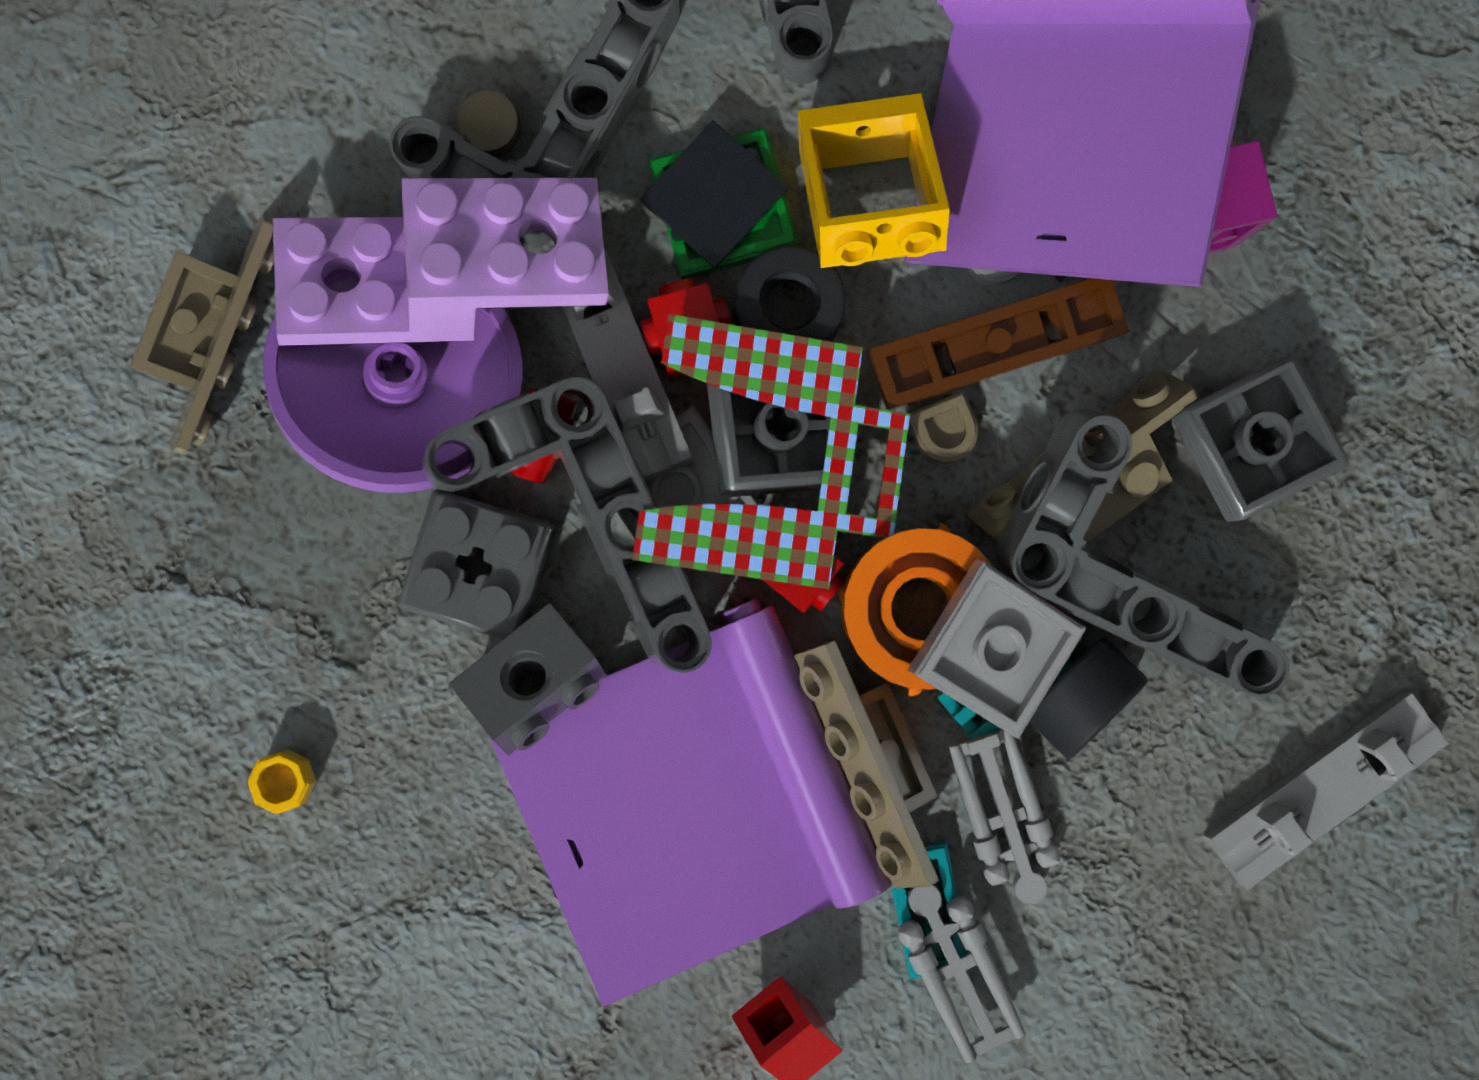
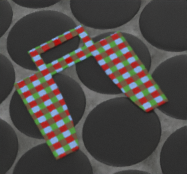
(775, 540)

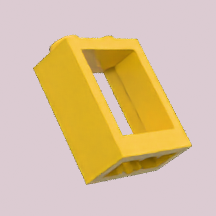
(894, 131)

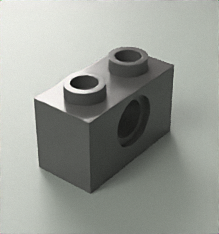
(494, 681)

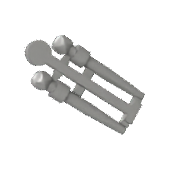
(1028, 883)
(926, 903)

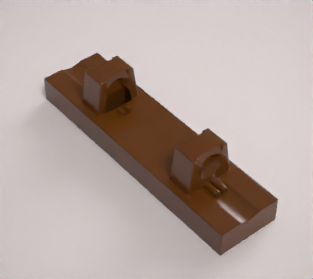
(998, 341)

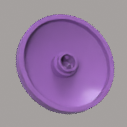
(376, 406)

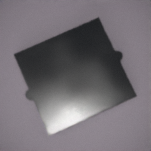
(714, 194)

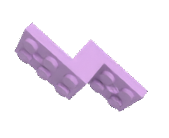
(439, 261)

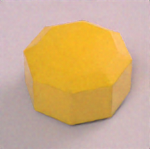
(281, 781)

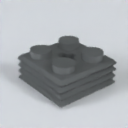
(1299, 446)
(752, 458)
(442, 587)

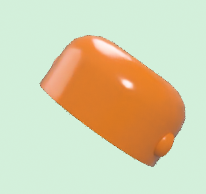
(872, 586)

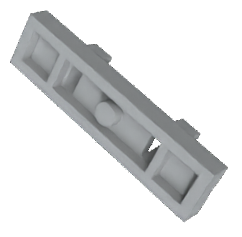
(630, 381)
(1325, 790)

